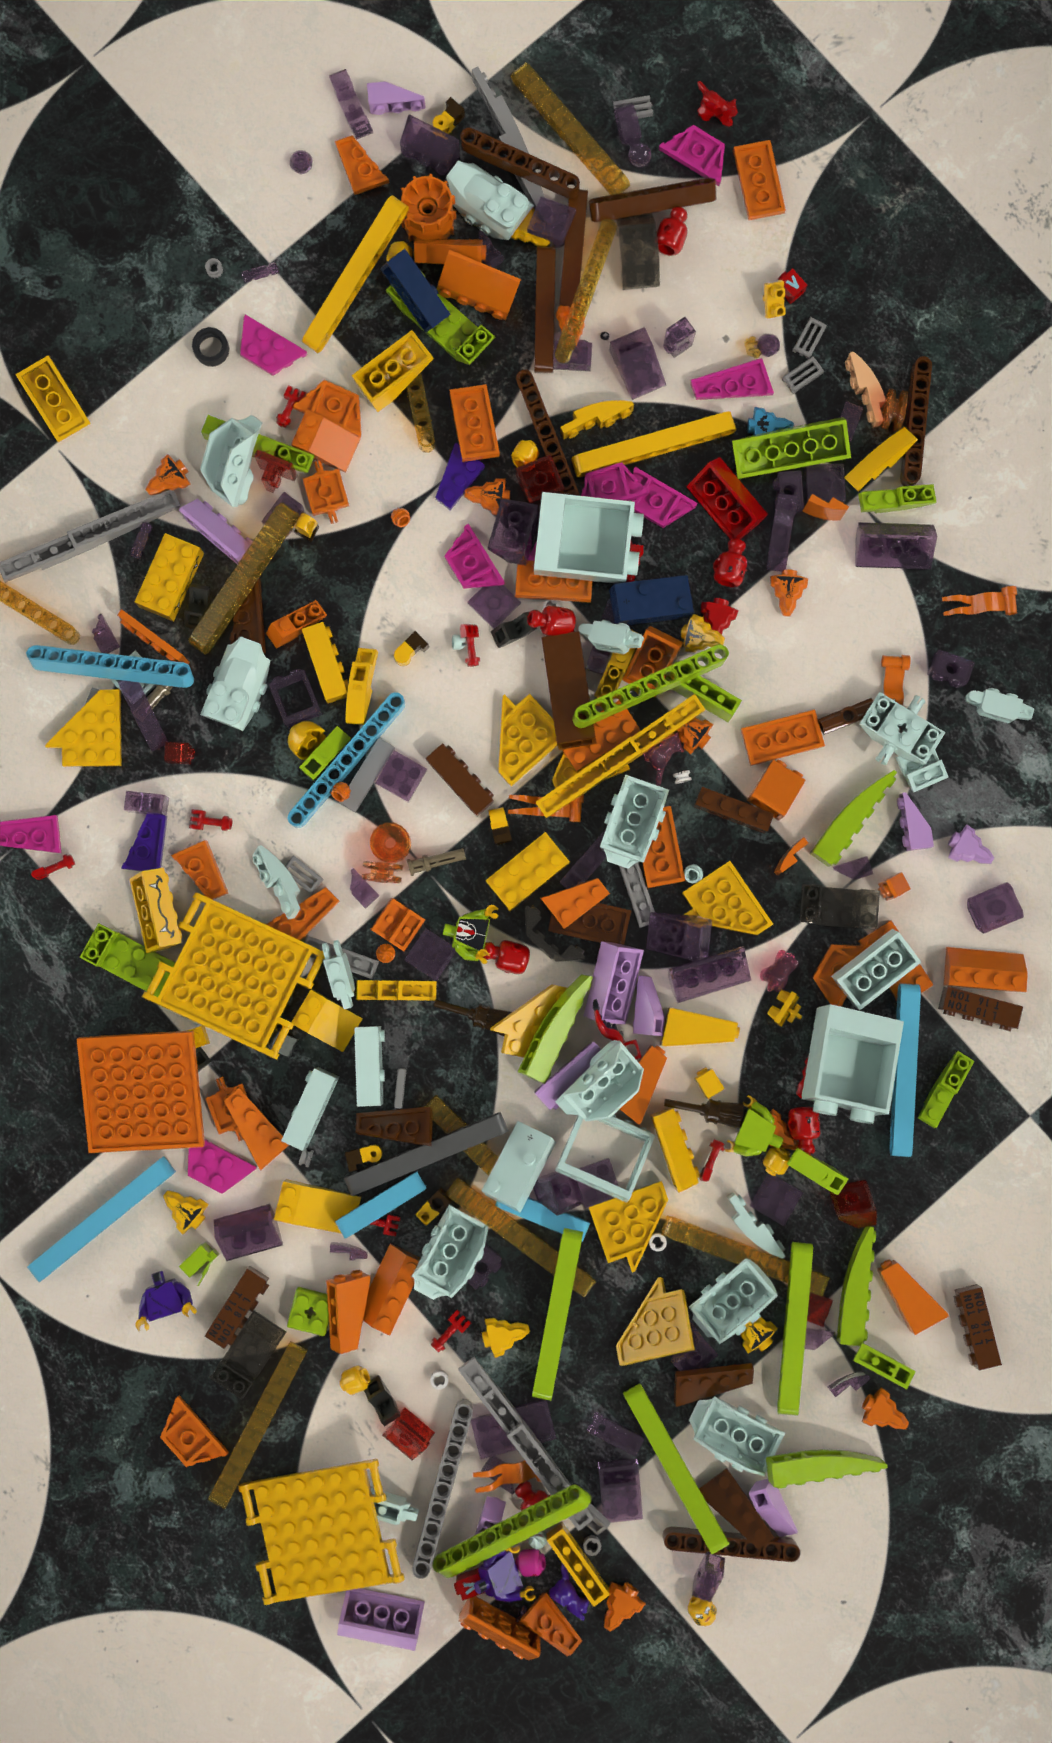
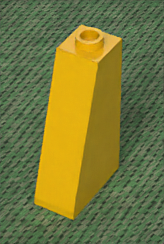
(693, 1028)

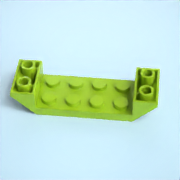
(455, 333)
(124, 958)

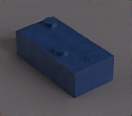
(415, 290)
(651, 600)

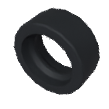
(207, 333)

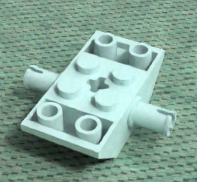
(918, 735)

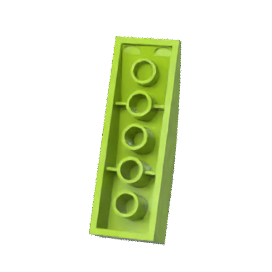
(792, 448)

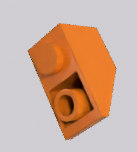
(893, 886)

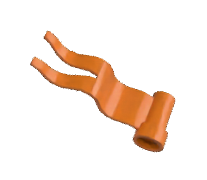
(986, 602)
(894, 676)
(572, 810)
(511, 1474)

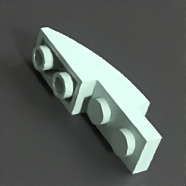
(276, 875)
(759, 1233)

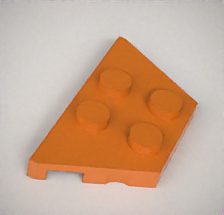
(333, 404)
(834, 960)
(189, 1436)

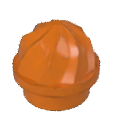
(400, 517)
(341, 791)
(385, 953)

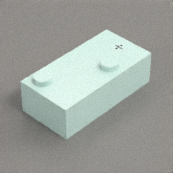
(876, 969)
(369, 1065)
(310, 1108)
(518, 1166)

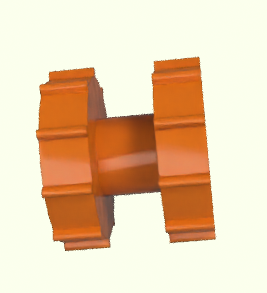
(433, 195)

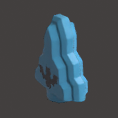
(766, 422)

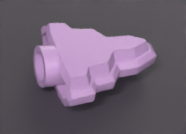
(968, 847)

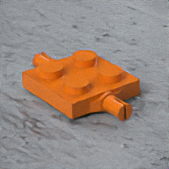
(325, 492)
(219, 1110)

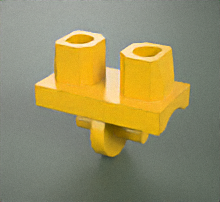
(774, 299)
(789, 1000)

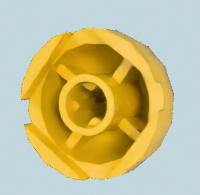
(305, 738)

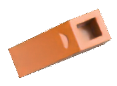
(291, 625)

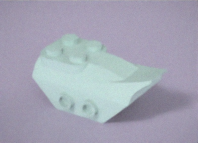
(487, 200)
(229, 459)
(237, 684)
(633, 821)
(605, 1085)
(450, 1254)
(733, 1301)
(735, 1435)

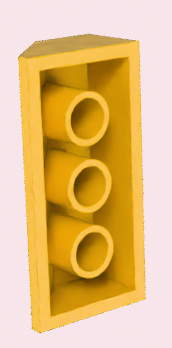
(674, 1149)

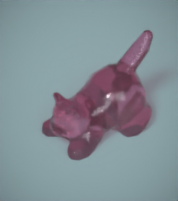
(660, 755)
(778, 973)

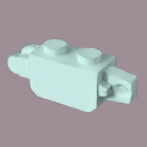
(611, 637)
(999, 706)
(339, 974)
(395, 1509)

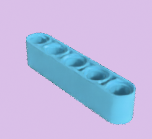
(380, 1205)
(539, 1214)

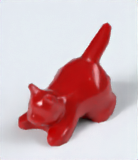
(714, 105)

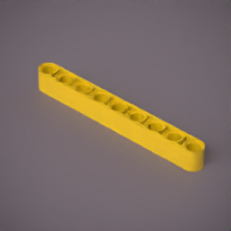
(355, 274)
(655, 443)

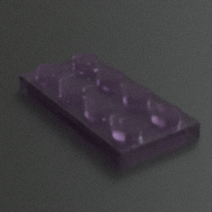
(492, 1439)

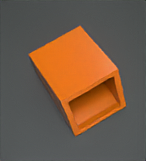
(777, 789)

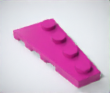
(735, 382)
(32, 834)

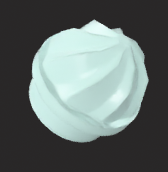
(693, 873)
(538, 1540)

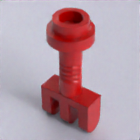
(283, 419)
(470, 632)
(225, 823)
(42, 872)
(707, 1170)
(387, 1224)
(456, 1324)

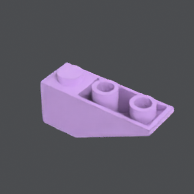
(390, 98)
(916, 829)
(648, 1011)
(772, 1508)

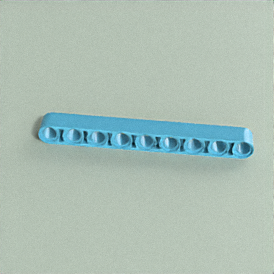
(110, 666)
(349, 750)
(905, 1078)
(101, 1219)

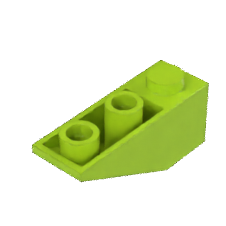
(325, 753)
(818, 1171)

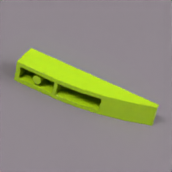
(300, 459)
(850, 821)
(553, 1031)
(856, 1292)
(818, 1465)

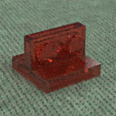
(274, 469)
(409, 1434)

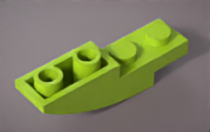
(897, 499)
(945, 1088)

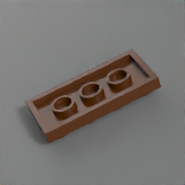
(597, 925)

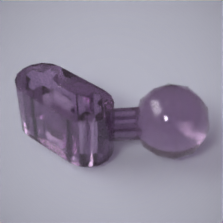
(630, 133)

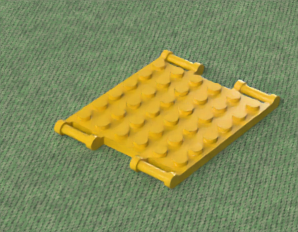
(235, 975)
(321, 1531)

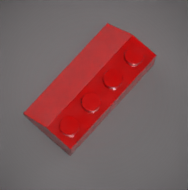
(726, 499)

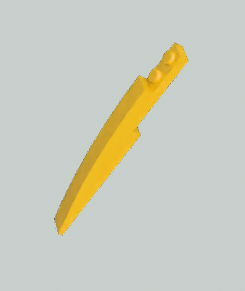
(620, 756)

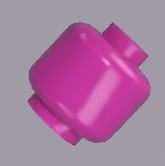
(530, 1562)

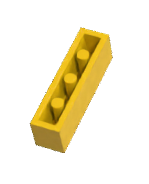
(325, 662)
(577, 1564)

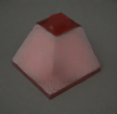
(539, 477)
(855, 1205)

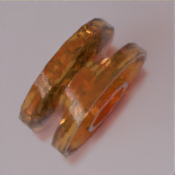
(894, 409)
(382, 834)
(382, 872)

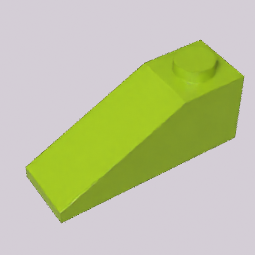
(884, 1365)

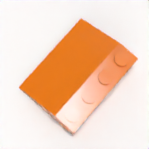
(477, 285)
(500, 1627)

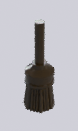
(481, 1015)
(713, 1111)

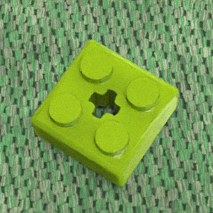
(301, 1320)

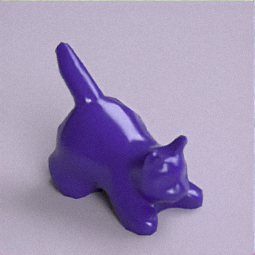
(565, 1595)

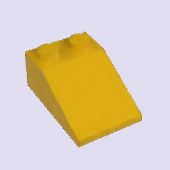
(326, 1020)

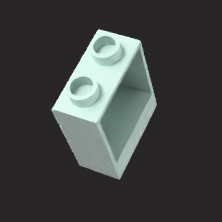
(587, 538)
(852, 1062)

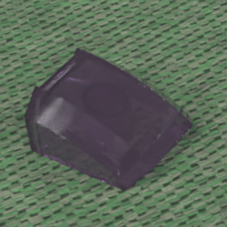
(994, 908)

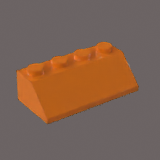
(985, 970)
(390, 1289)

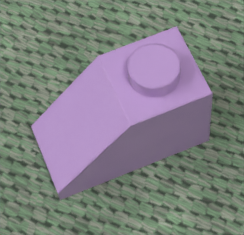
(491, 1513)

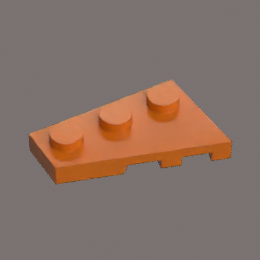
(360, 169)
(202, 868)
(575, 901)
(551, 1625)

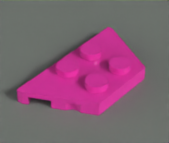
(697, 152)
(267, 348)
(613, 483)
(663, 502)
(471, 562)
(217, 1167)

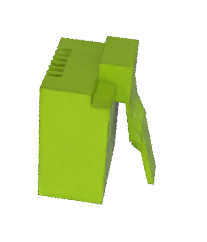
(198, 1259)

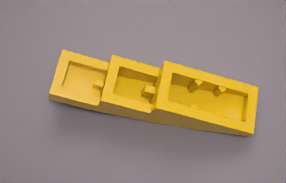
(880, 458)
(395, 990)

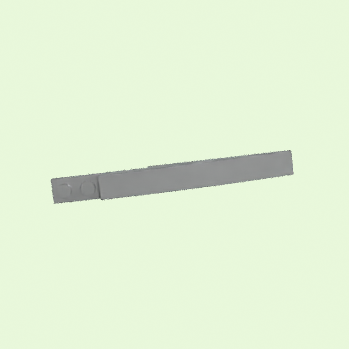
(508, 128)
(89, 536)
(520, 1434)

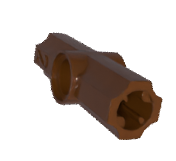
(836, 720)

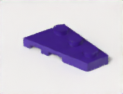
(457, 478)
(148, 846)

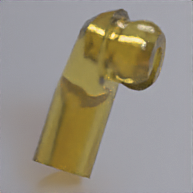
(749, 345)

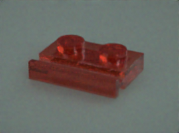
(818, 1309)

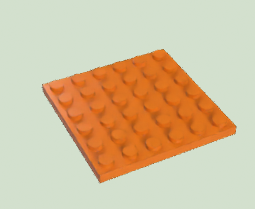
(141, 1091)

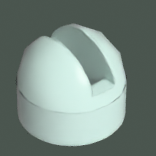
(457, 642)

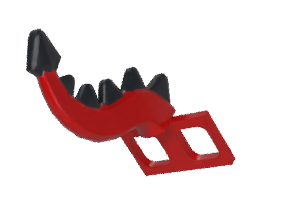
(611, 1032)

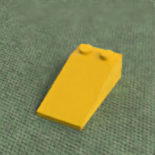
(392, 370)
(53, 398)
(313, 1205)

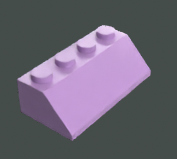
(216, 529)
(614, 982)
(566, 1076)
(381, 1618)

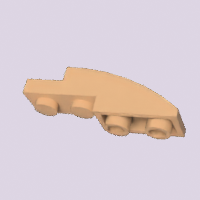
(865, 382)

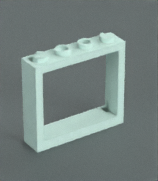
(625, 1126)

